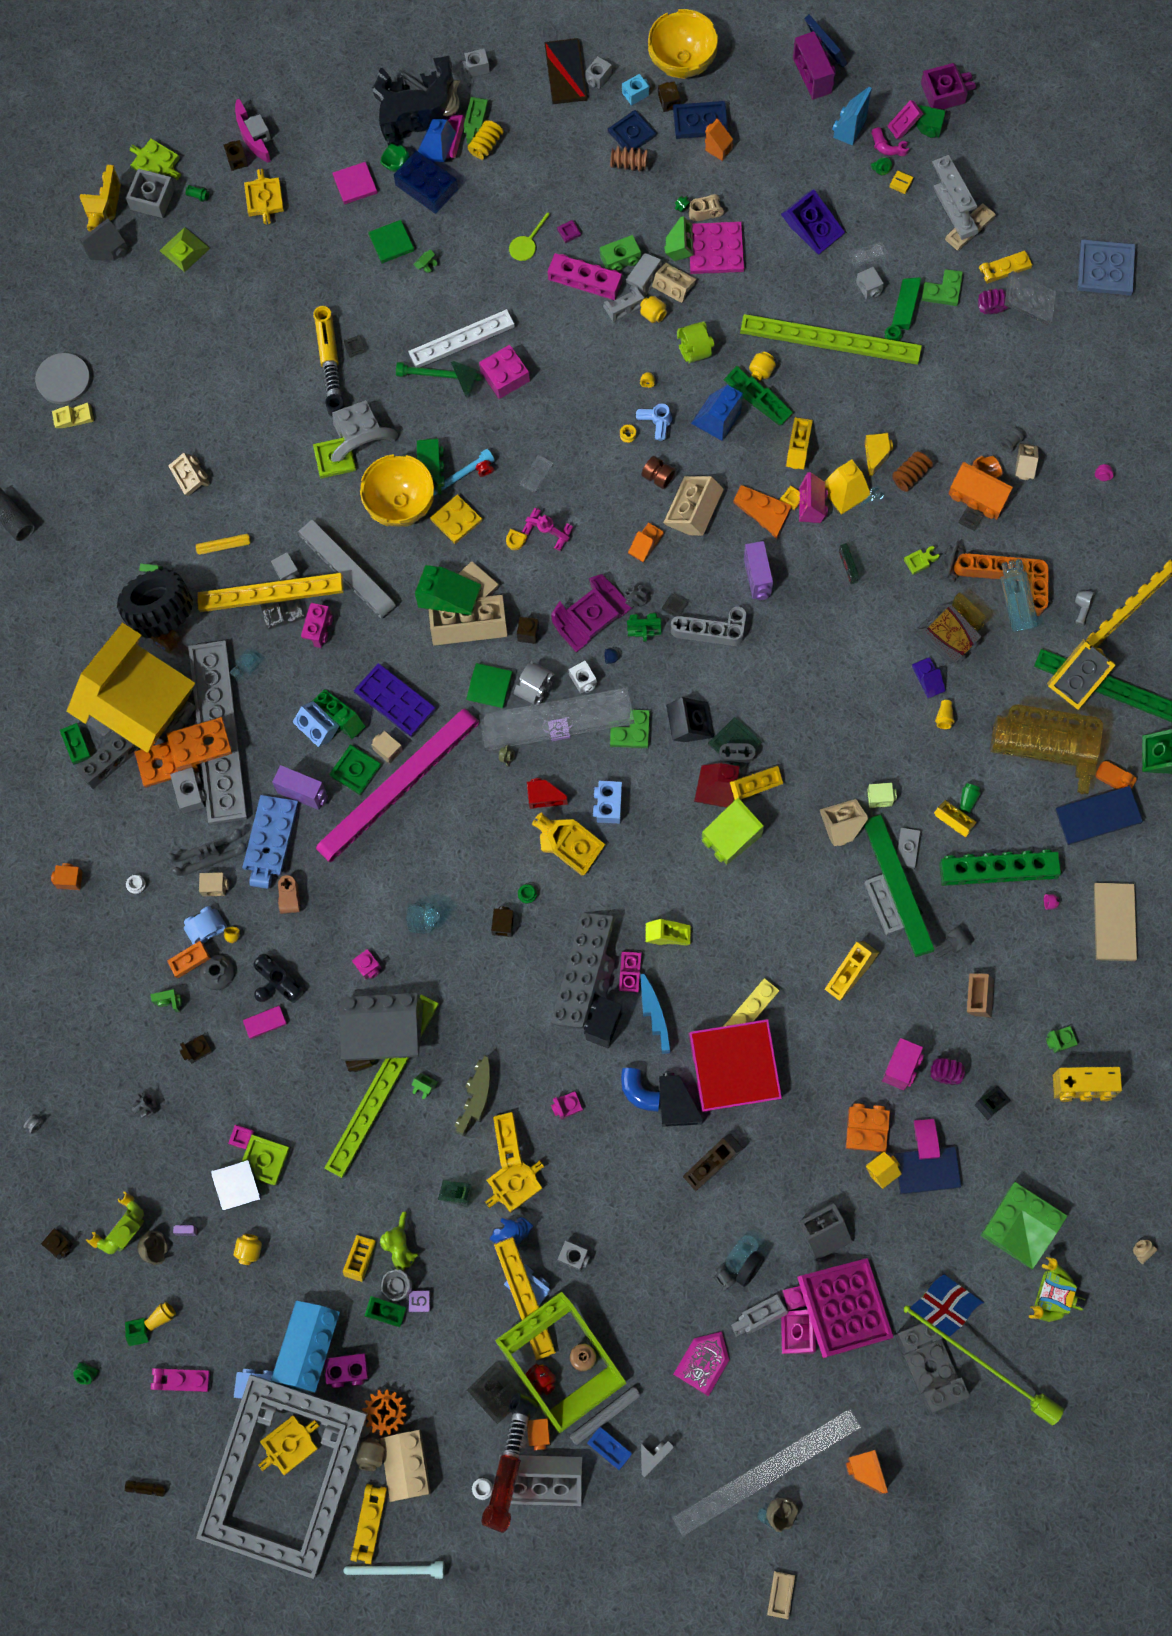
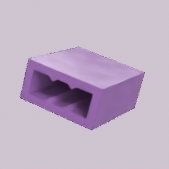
(758, 570)
(300, 787)

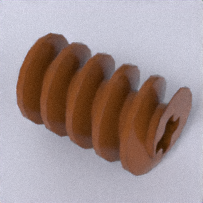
(911, 470)

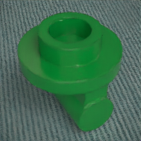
(882, 166)
(85, 1374)

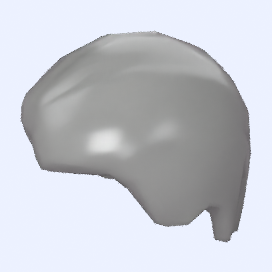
(396, 1284)

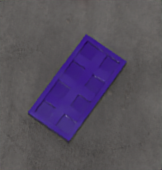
(394, 700)

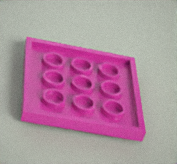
(845, 1307)

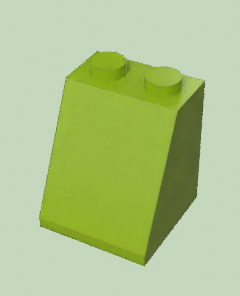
(732, 832)

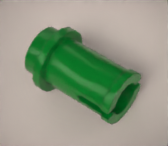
(201, 194)

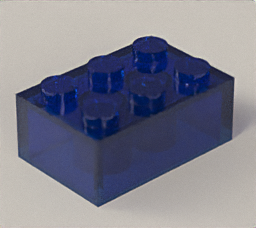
(425, 182)

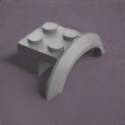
(358, 427)

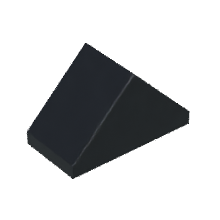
(992, 1102)

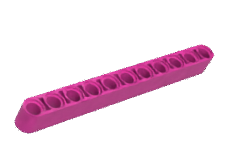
(395, 786)

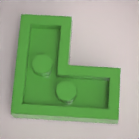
(947, 292)
(636, 735)

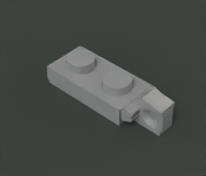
(760, 1316)

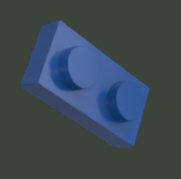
(609, 1448)

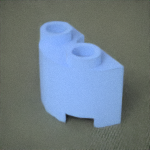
(204, 925)

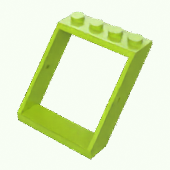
(586, 1396)

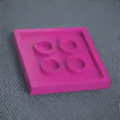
(717, 248)

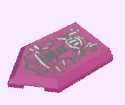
(703, 1362)

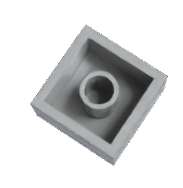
(150, 193)

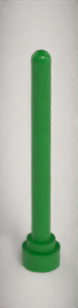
(402, 369)

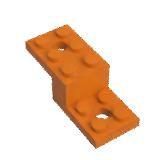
(183, 751)

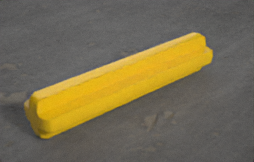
(221, 544)

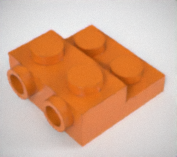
(867, 1128)

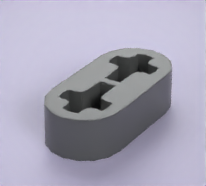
(736, 750)

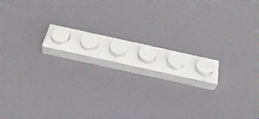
(461, 339)

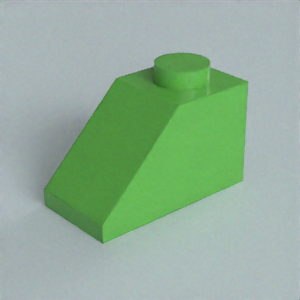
(680, 240)

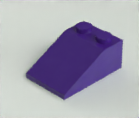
(813, 221)

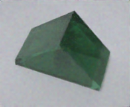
(466, 376)
(455, 1193)

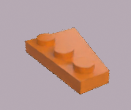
(764, 509)

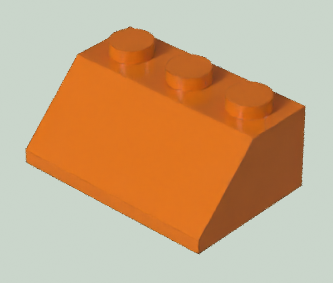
(980, 491)

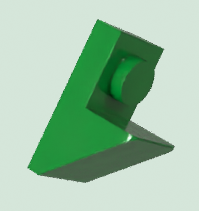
(385, 1311)

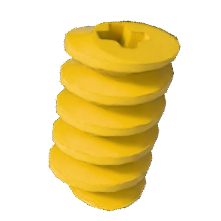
(485, 139)

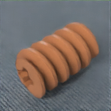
(629, 158)

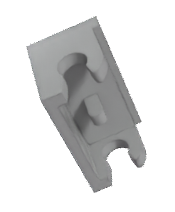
(644, 273)
(624, 304)

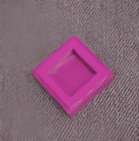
(240, 1137)

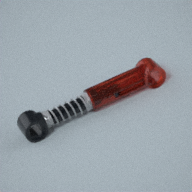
(497, 1514)

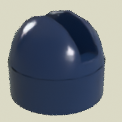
(611, 656)

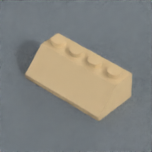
(484, 623)

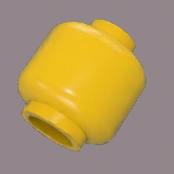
(653, 309)
(762, 366)
(247, 1249)

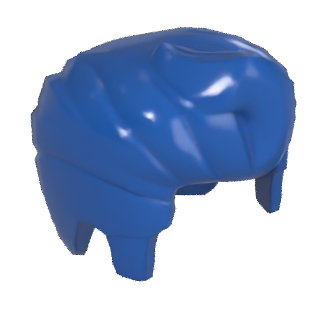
(517, 1229)

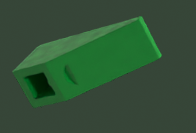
(429, 454)
(346, 718)

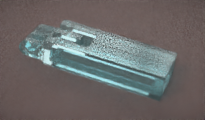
(1019, 604)

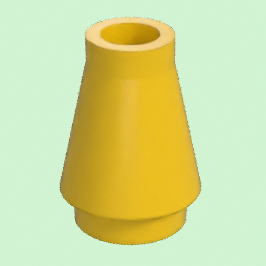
(945, 715)
(160, 1316)

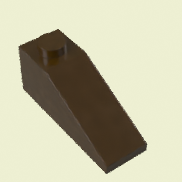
(713, 1162)

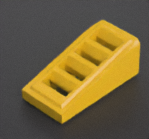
(359, 1276)

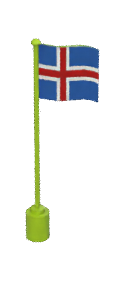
(945, 1310)

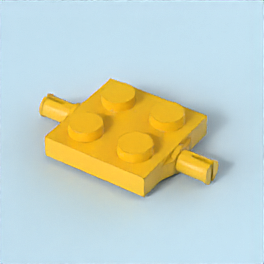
(263, 196)
(514, 1185)
(288, 1445)

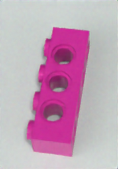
(591, 283)

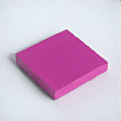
(354, 183)

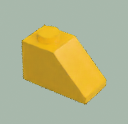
(877, 451)

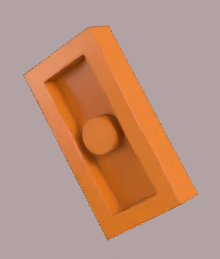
(188, 959)

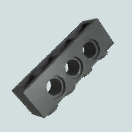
(106, 760)

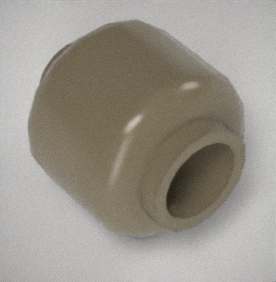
(369, 1454)

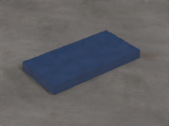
(1098, 815)

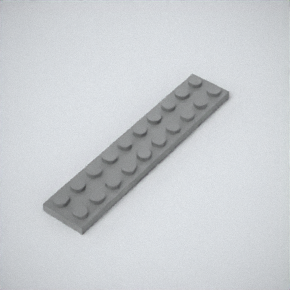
(214, 700)

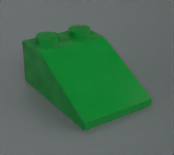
(446, 591)

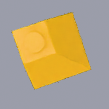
(846, 487)

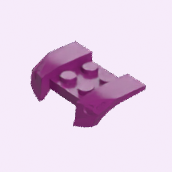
(589, 613)

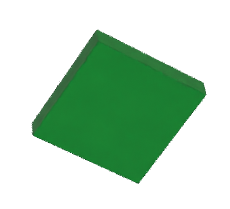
(391, 241)
(355, 769)

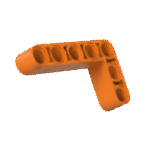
(993, 572)

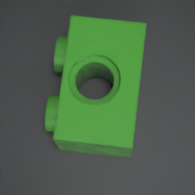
(626, 247)

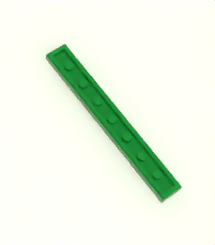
(1114, 689)
(898, 886)

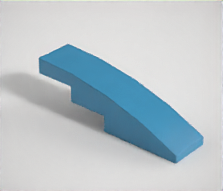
(652, 1008)

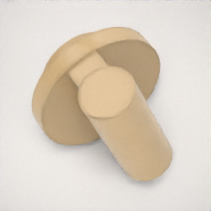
(1144, 1250)

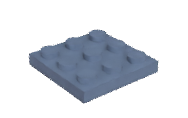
(1106, 267)

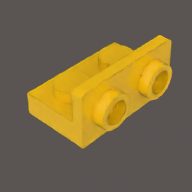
(955, 818)

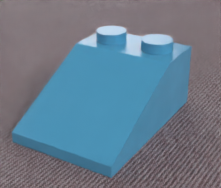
(852, 117)

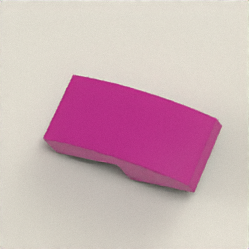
(630, 971)
(926, 1139)

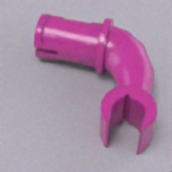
(883, 147)

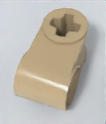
(708, 207)

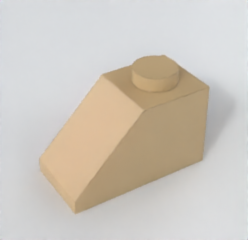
(1026, 461)

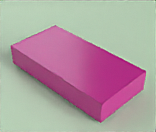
(264, 1022)

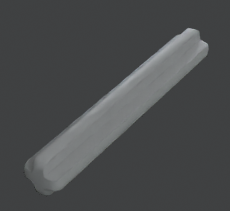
(605, 1415)

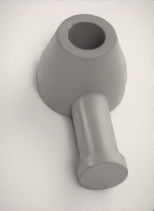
(1084, 600)

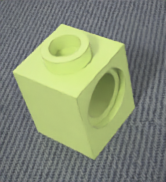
(881, 795)

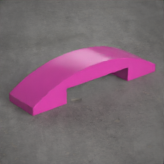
(256, 147)

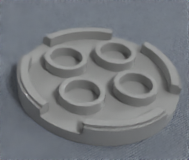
(62, 378)

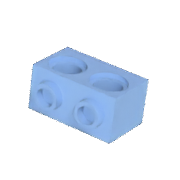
(315, 724)
(612, 802)

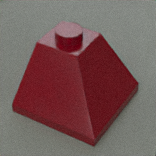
(715, 785)

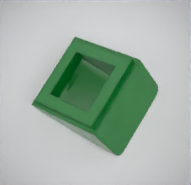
(136, 1332)

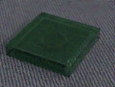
(734, 733)

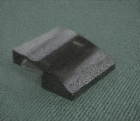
(282, 612)

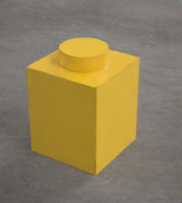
(884, 1169)

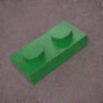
(75, 743)

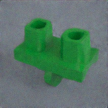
(644, 627)

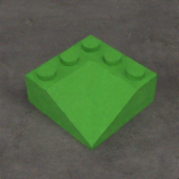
(1023, 1225)

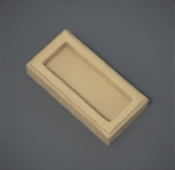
(781, 1595)

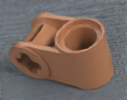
(288, 898)

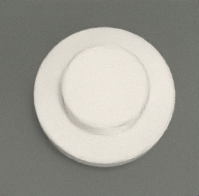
(135, 884)
(482, 1488)

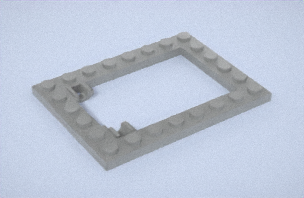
(338, 1419)

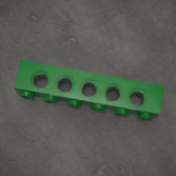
(1047, 858)

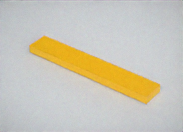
(522, 1292)

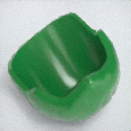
(394, 157)

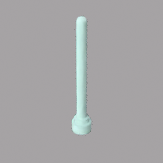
(435, 1569)

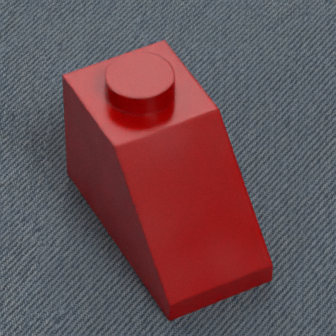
(544, 794)

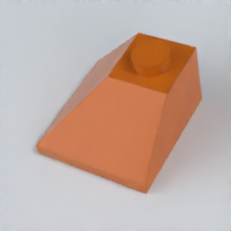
(867, 1471)

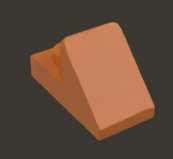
(645, 542)

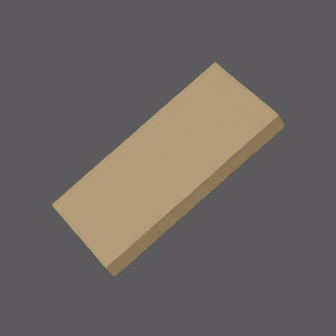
(1115, 922)

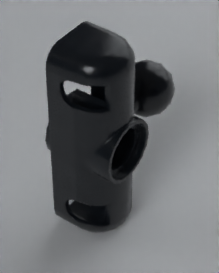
(269, 970)

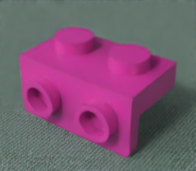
(316, 624)

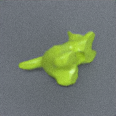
(396, 1243)

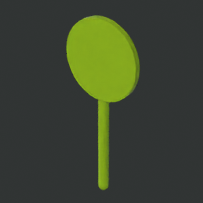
(523, 247)

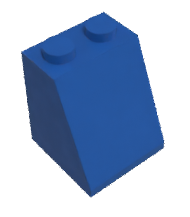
(719, 412)

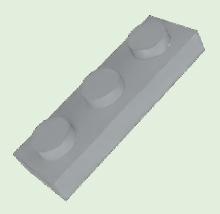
(883, 904)

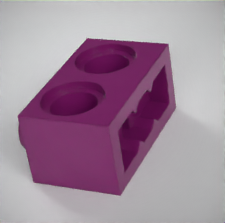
(346, 1364)

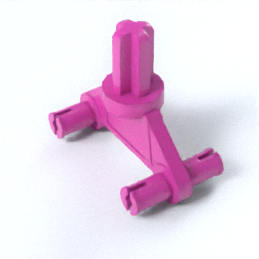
(546, 525)

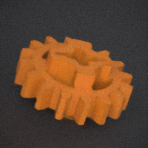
(393, 1413)

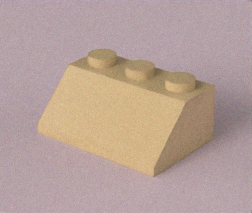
(694, 504)
(405, 1466)

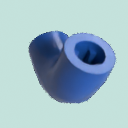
(636, 1093)

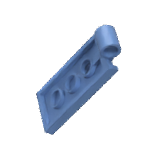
(273, 831)

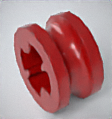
(484, 468)

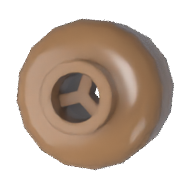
(584, 1365)

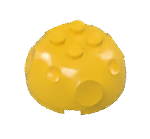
(682, 43)
(397, 490)

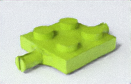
(156, 159)

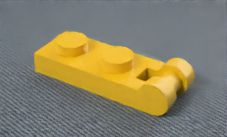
(1002, 267)
(507, 1140)

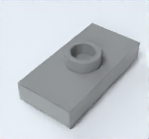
(908, 847)

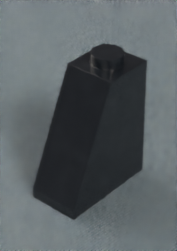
(676, 1103)

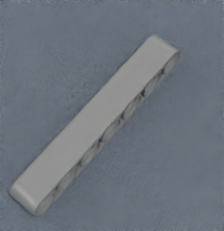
(343, 564)

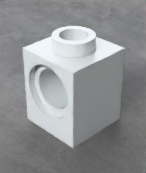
(583, 670)

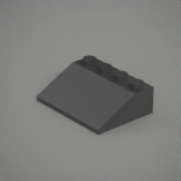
(380, 1026)

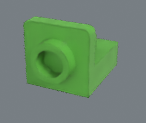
(163, 998)
(1061, 1039)

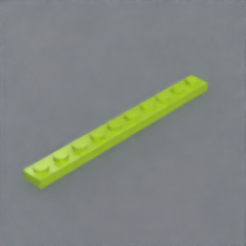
(830, 339)
(372, 1104)

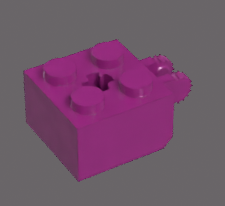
(946, 86)

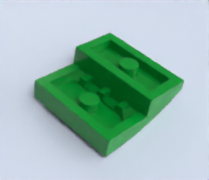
(489, 685)

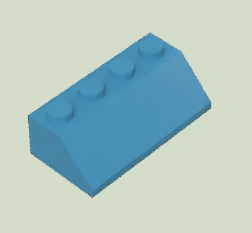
(305, 1346)

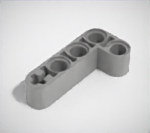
(708, 626)

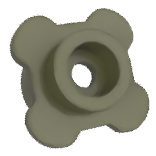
(506, 755)

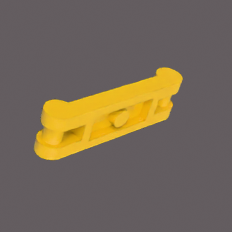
(369, 1524)

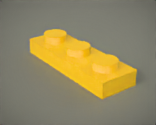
(756, 783)

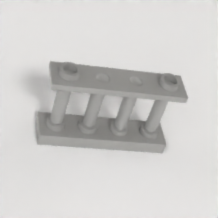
(955, 197)

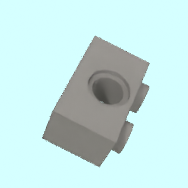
(183, 780)

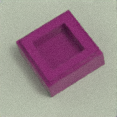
(568, 231)

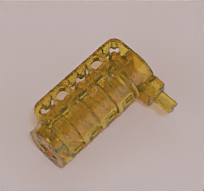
(1050, 739)

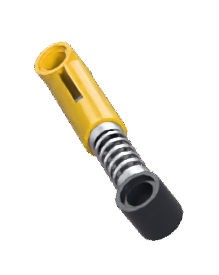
(328, 357)

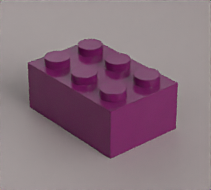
(813, 65)

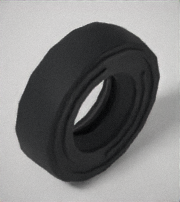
(750, 1268)

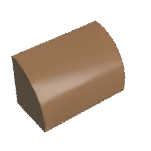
(980, 995)

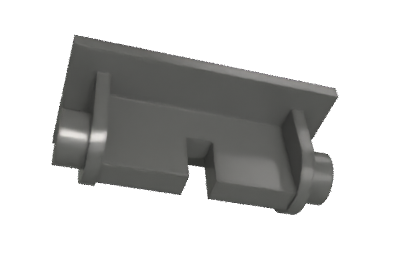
(951, 555)

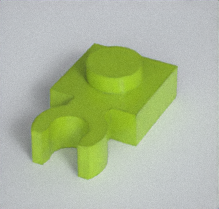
(919, 561)

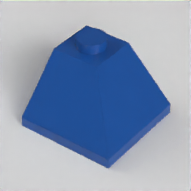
(437, 140)

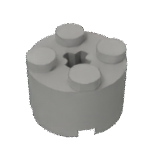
(533, 683)

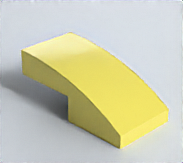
(69, 417)

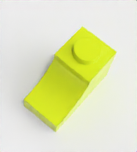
(667, 932)

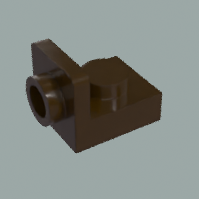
(195, 1049)
(57, 1244)

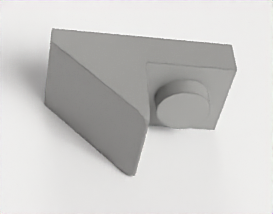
(649, 1461)

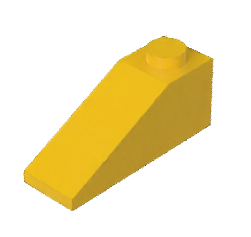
(799, 443)
(851, 969)

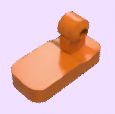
(1115, 776)

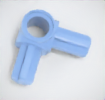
(660, 422)

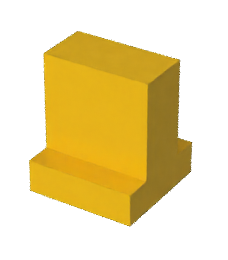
(130, 690)

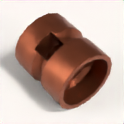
(658, 472)

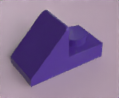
(929, 677)

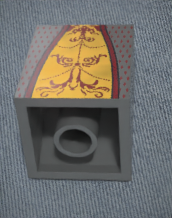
(948, 633)

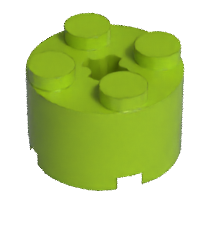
(695, 342)

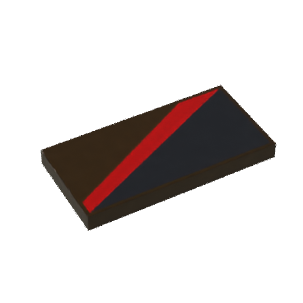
(565, 71)

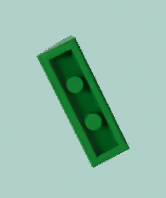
(906, 302)

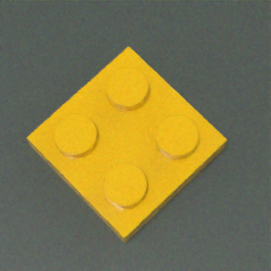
(456, 519)

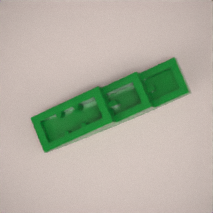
(759, 397)

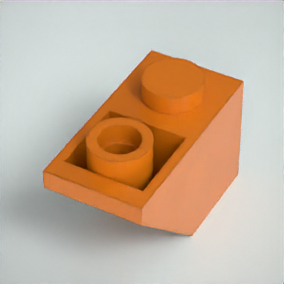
(718, 140)

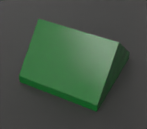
(1157, 752)

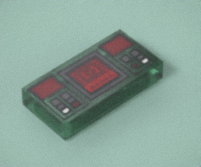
(848, 563)

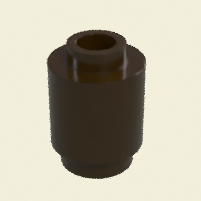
(358, 1065)

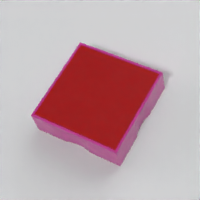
(735, 1065)

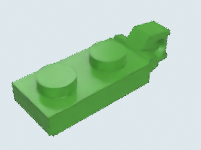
(474, 117)

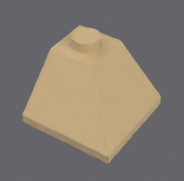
(843, 821)

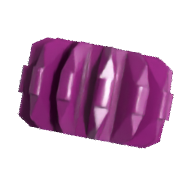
(992, 301)
(947, 1071)

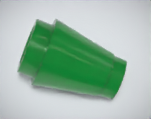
(969, 796)

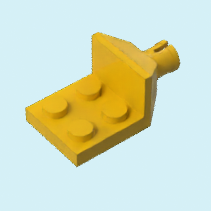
(102, 206)
(568, 842)

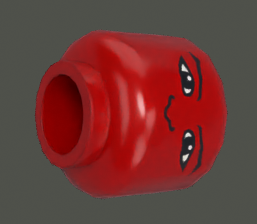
(541, 1379)

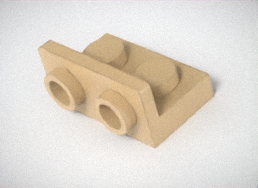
(673, 282)
(188, 473)

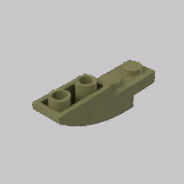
(479, 1089)

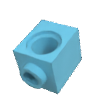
(629, 89)

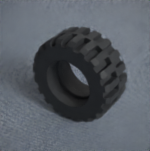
(155, 603)

